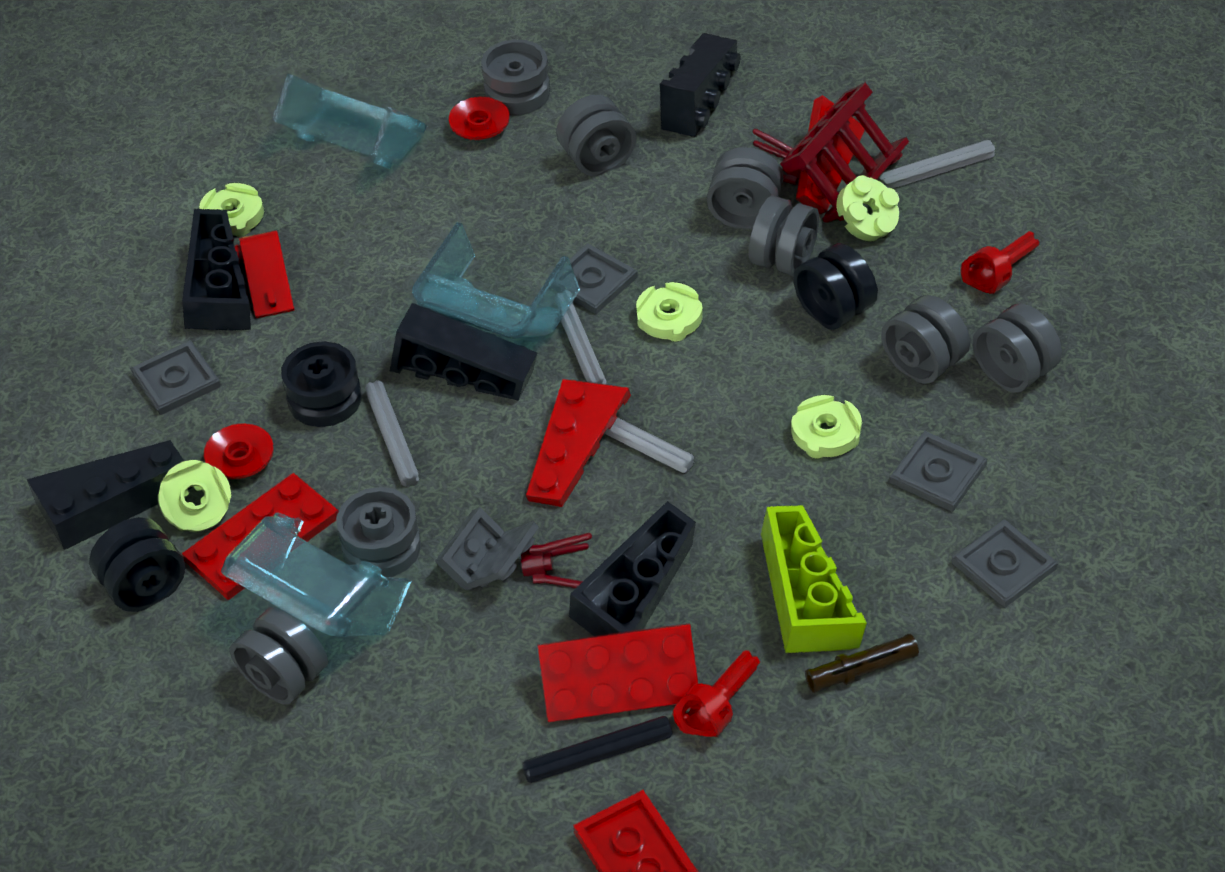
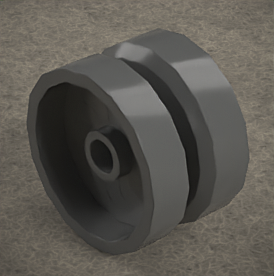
(516, 75)
(596, 135)
(742, 184)
(783, 235)
(925, 338)
(1017, 347)
(379, 529)
(278, 655)

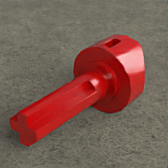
(992, 267)
(709, 704)

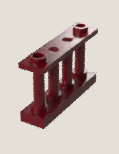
(820, 140)

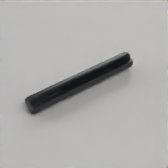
(597, 749)

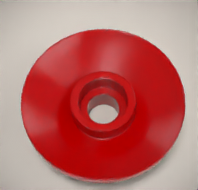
(479, 118)
(236, 441)

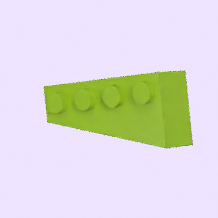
(808, 595)

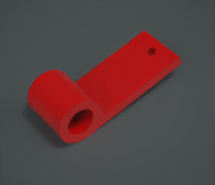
(265, 273)

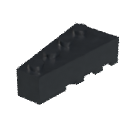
(697, 84)
(213, 279)
(460, 354)
(102, 492)
(635, 576)

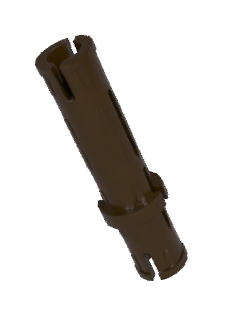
(822, 677)

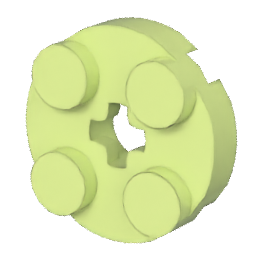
(244, 198)
(880, 199)
(673, 325)
(826, 442)
(202, 477)

